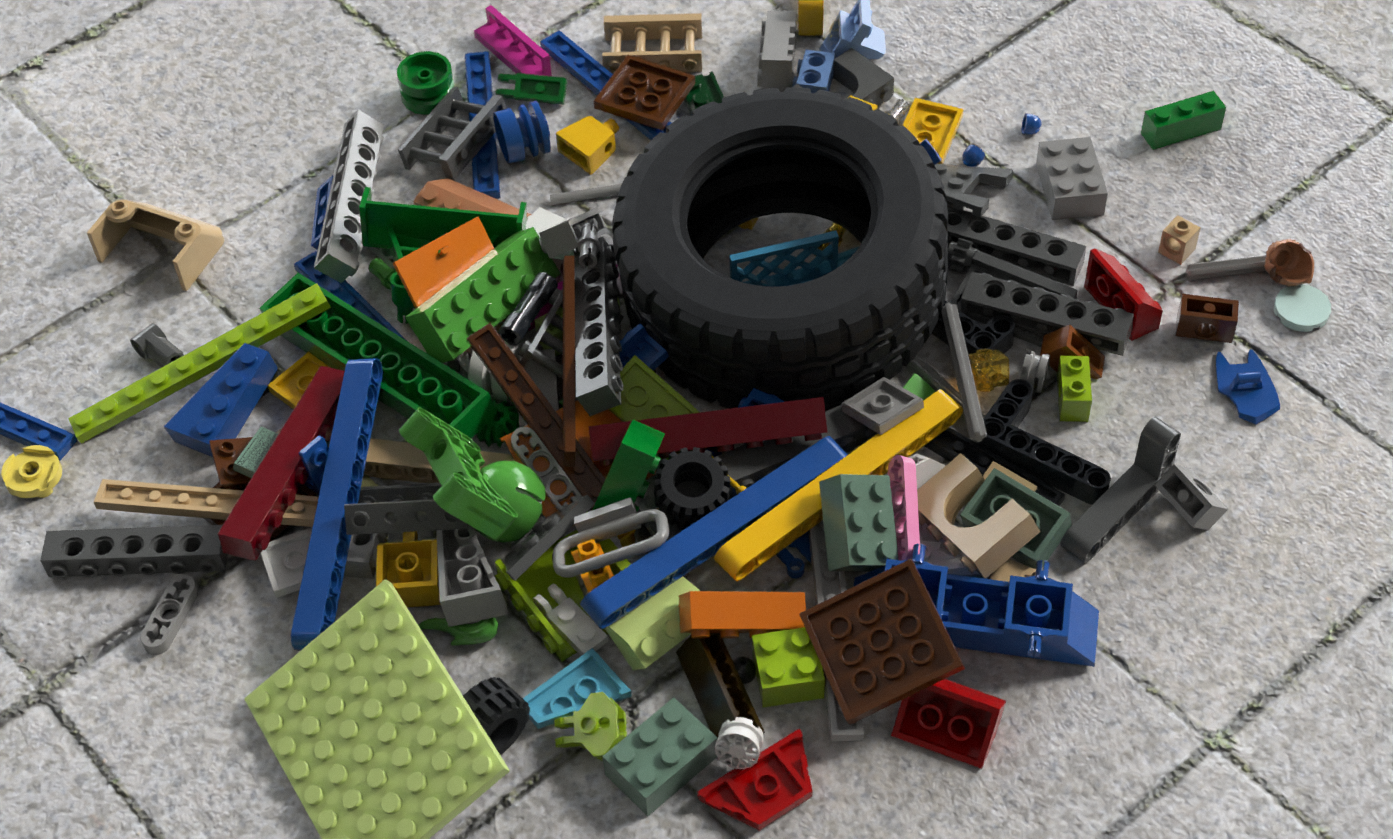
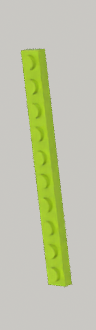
(197, 363)

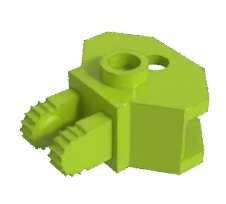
(594, 725)

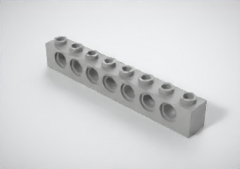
(353, 172)

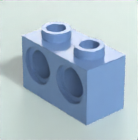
(815, 71)

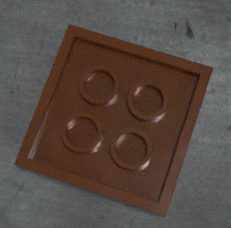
(644, 92)

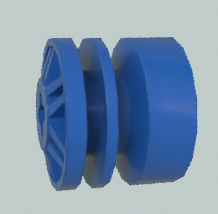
(525, 131)

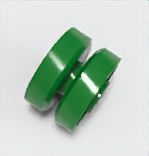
(424, 81)

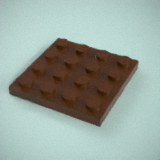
(881, 641)

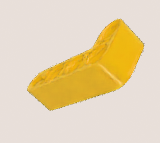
(810, 17)

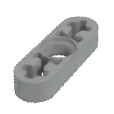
(169, 627)

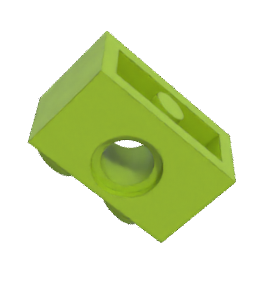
(1074, 388)

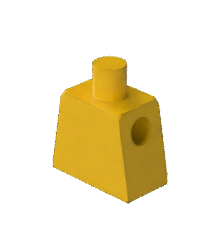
(588, 142)

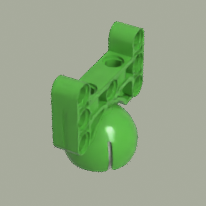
(496, 500)

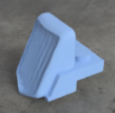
(855, 32)

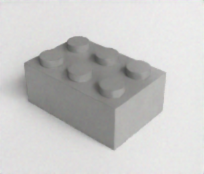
(1071, 178)

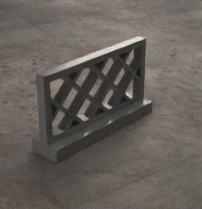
(1006, 271)

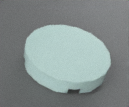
(1302, 307)

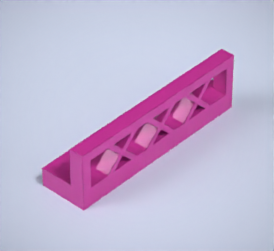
(512, 45)

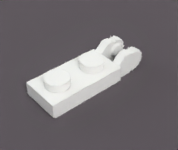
(571, 621)

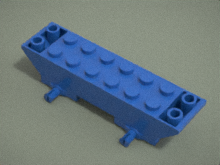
(1014, 618)

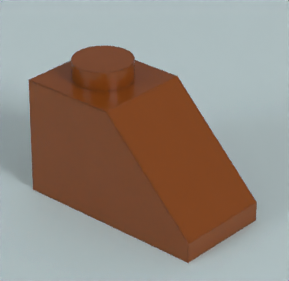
(1070, 342)

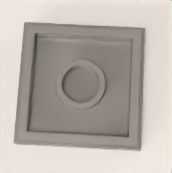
(882, 405)

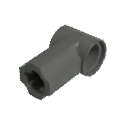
(154, 344)

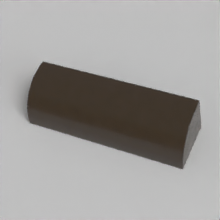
(715, 682)

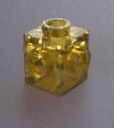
(989, 369)

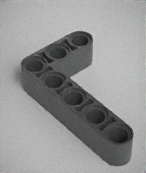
(1127, 495)

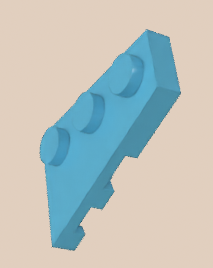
(571, 688)

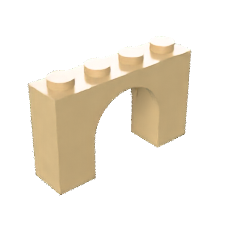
(980, 546)

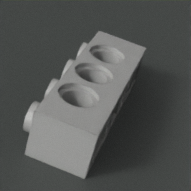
(567, 234)

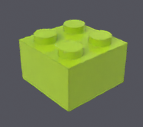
(787, 667)

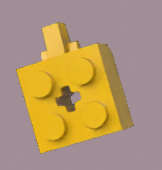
(410, 569)

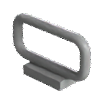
(605, 524)

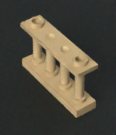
(654, 28)

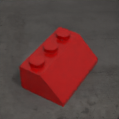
(1115, 288)
(951, 721)

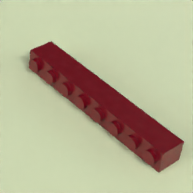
(720, 428)
(282, 470)

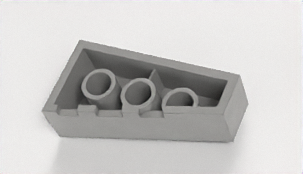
(466, 579)

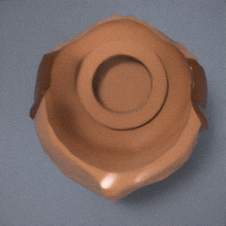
(1289, 263)

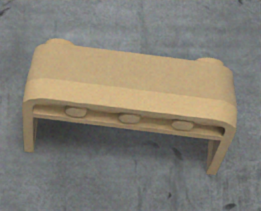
(199, 238)

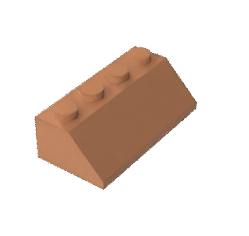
(454, 195)

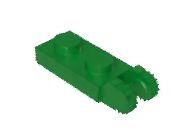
(534, 88)

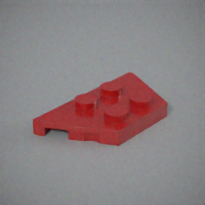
(767, 788)

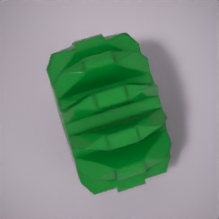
(501, 424)

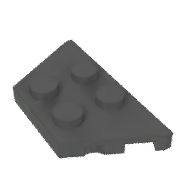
(544, 535)

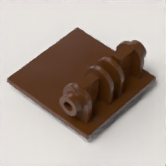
(225, 454)

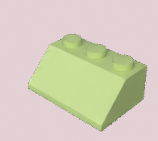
(651, 627)

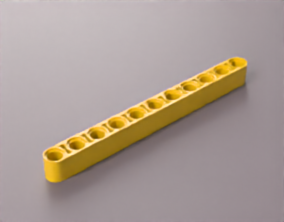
(804, 508)

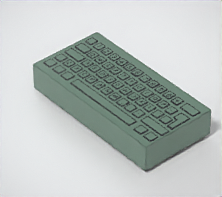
(255, 452)

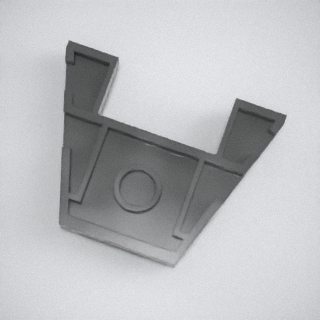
(961, 180)

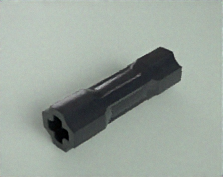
(528, 308)

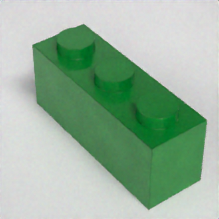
(1183, 120)

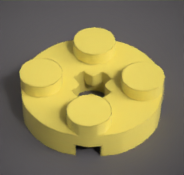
(35, 485)

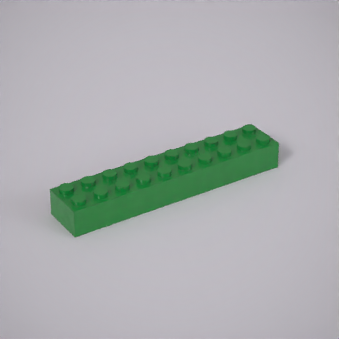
(409, 374)

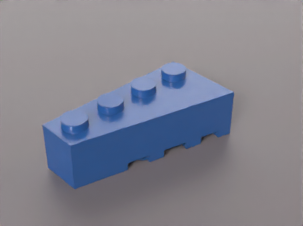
(224, 400)

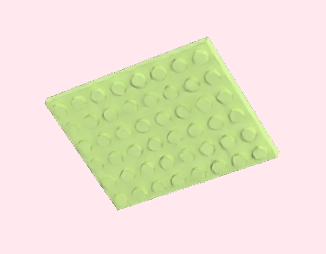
(375, 728)

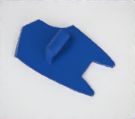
(1247, 387)

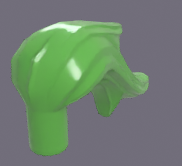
(464, 633)

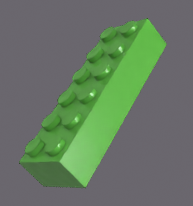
(480, 295)

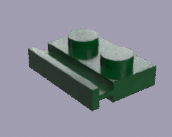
(703, 92)

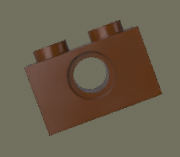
(1207, 318)

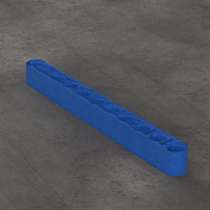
(340, 486)
(706, 536)

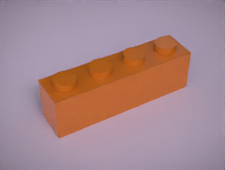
(739, 612)

